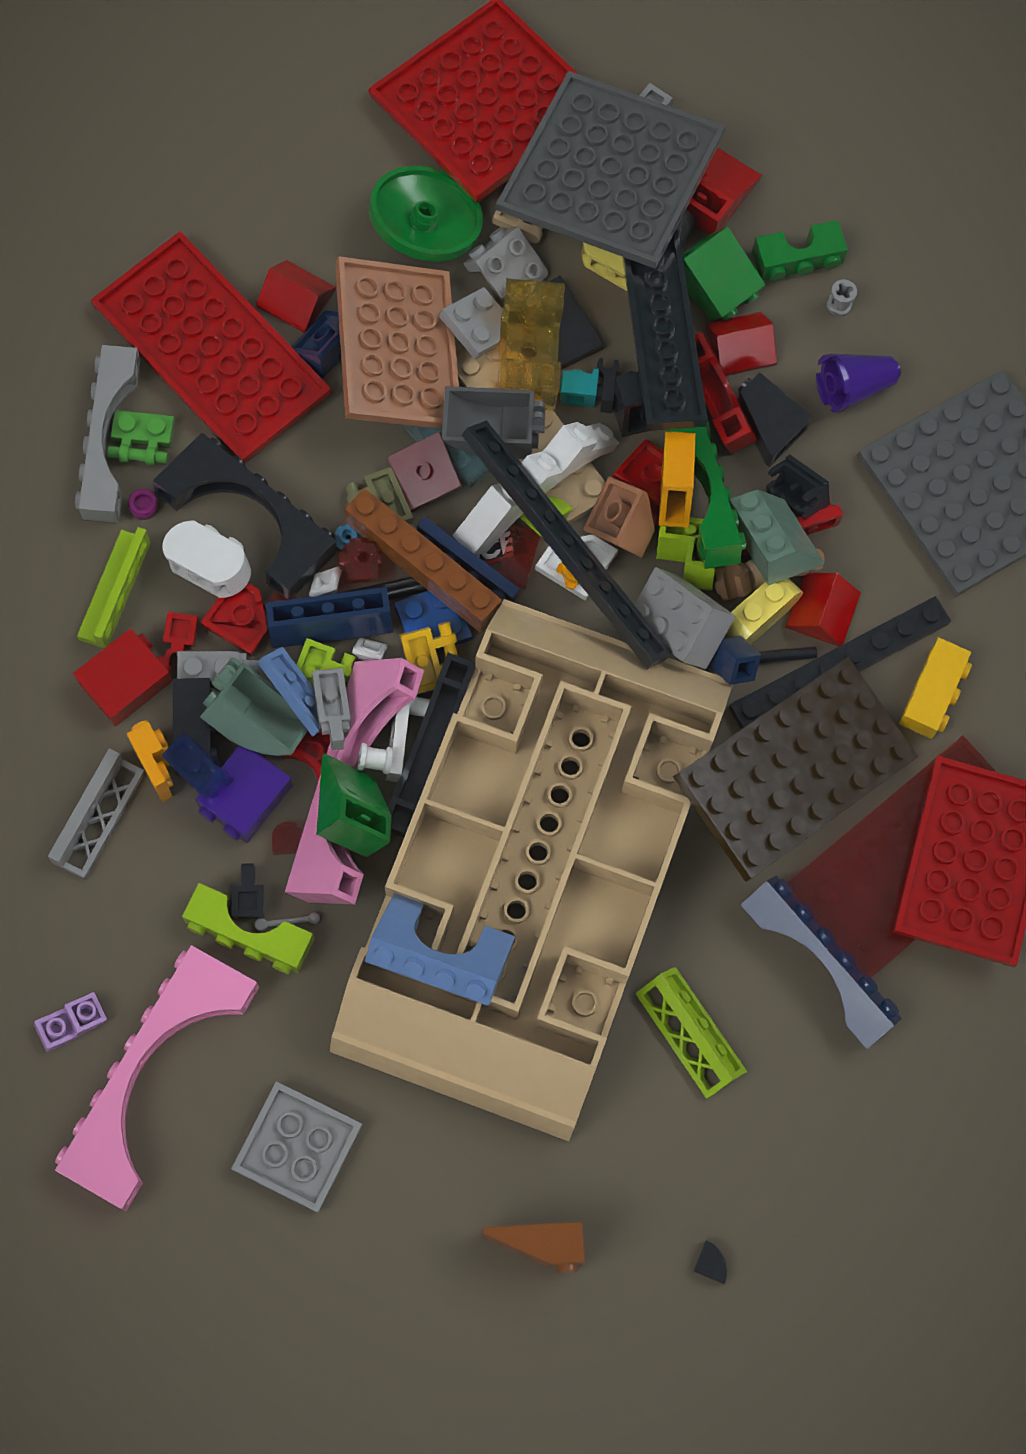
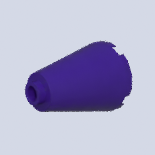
(853, 378)

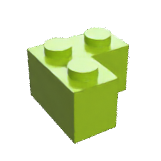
(681, 545)

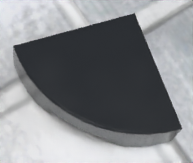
(711, 1263)

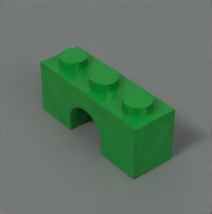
(779, 259)

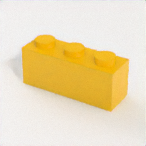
(936, 688)

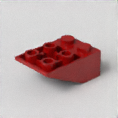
(721, 191)

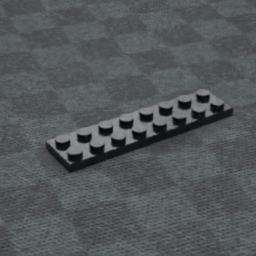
(665, 342)

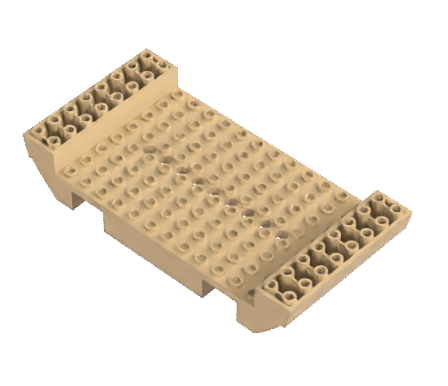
(593, 893)

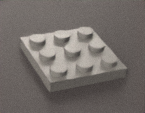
(297, 1147)

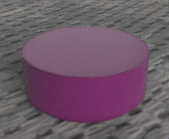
(143, 504)

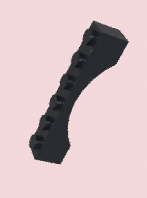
(443, 703)

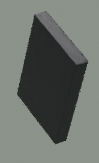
(576, 333)

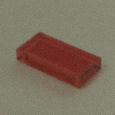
(519, 555)

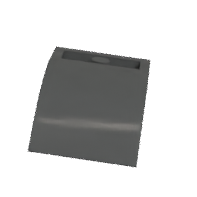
(509, 411)

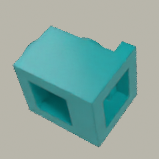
(578, 388)

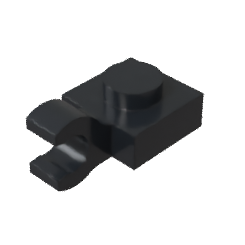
(605, 391)
(248, 897)

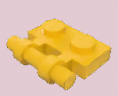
(420, 650)

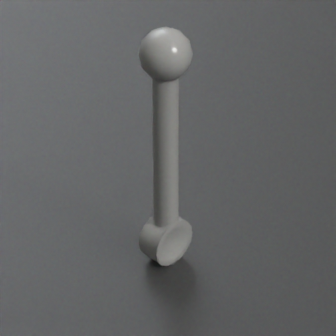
(261, 924)

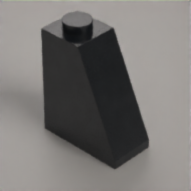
(773, 417)

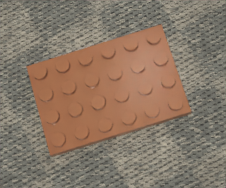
(394, 342)

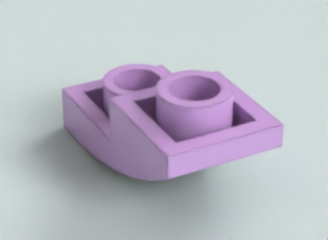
(70, 1022)

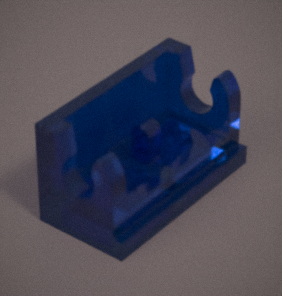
(197, 766)

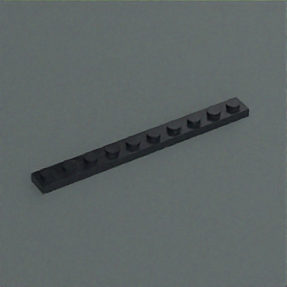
(567, 544)

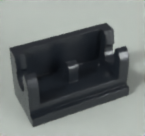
(799, 487)

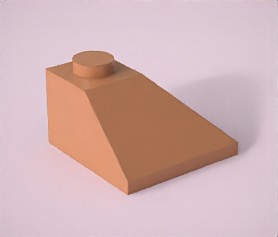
(622, 517)

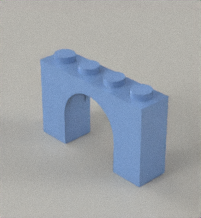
(466, 974)

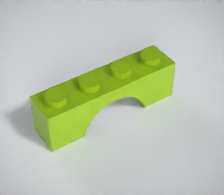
(284, 945)

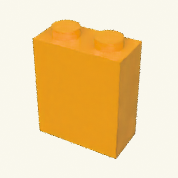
(677, 479)

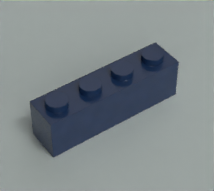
(329, 617)

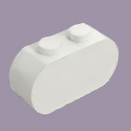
(207, 558)

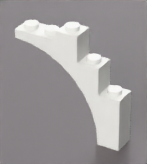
(565, 454)

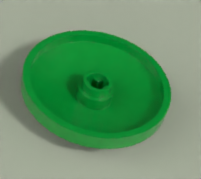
(424, 214)

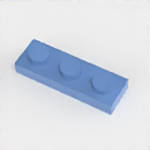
(292, 686)

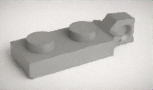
(208, 663)
(332, 705)

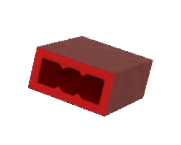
(124, 676)

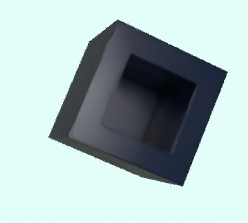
(736, 660)

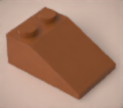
(546, 1244)

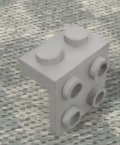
(505, 257)

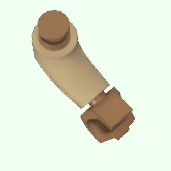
(742, 579)

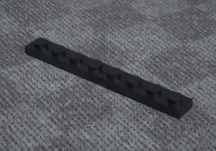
(862, 651)

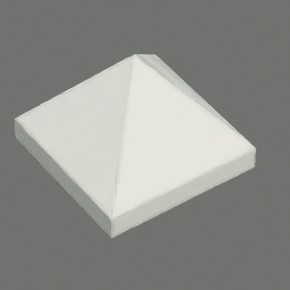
(325, 582)
(369, 650)

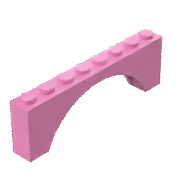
(375, 694)
(99, 1151)

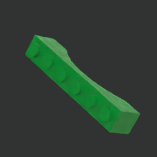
(718, 533)

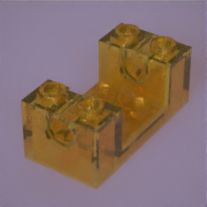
(532, 321)

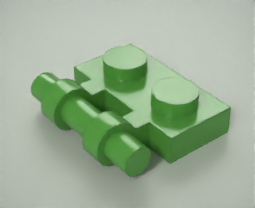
(141, 429)

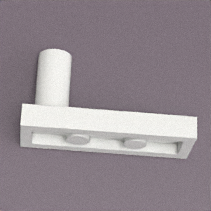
(398, 734)

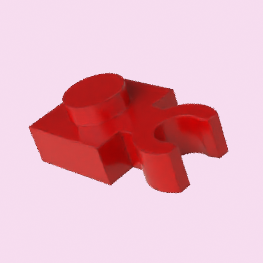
(179, 632)

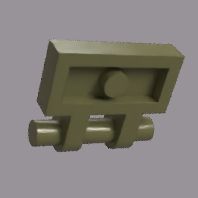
(385, 488)

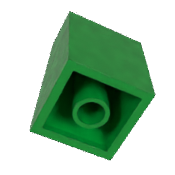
(720, 275)

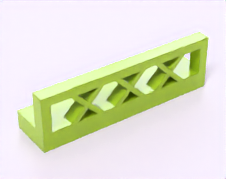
(114, 588)
(698, 1025)

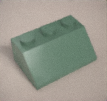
(774, 536)

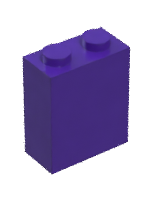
(249, 798)

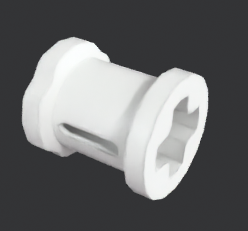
(374, 758)

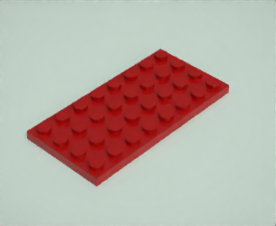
(211, 347)

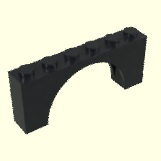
(209, 469)

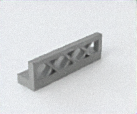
(87, 807)

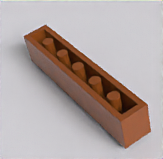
(422, 560)

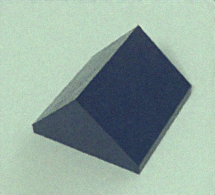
(321, 343)

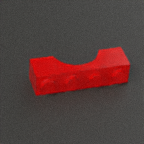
(721, 399)

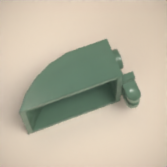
(252, 712)

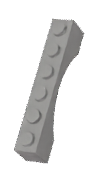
(116, 379)

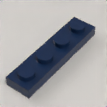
(470, 562)

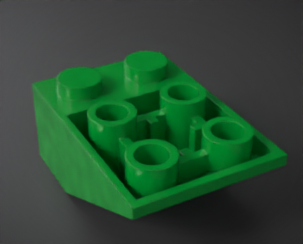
(351, 808)

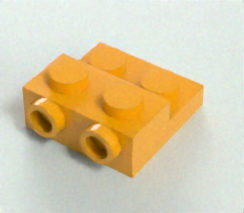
(149, 747)

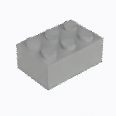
(684, 617)

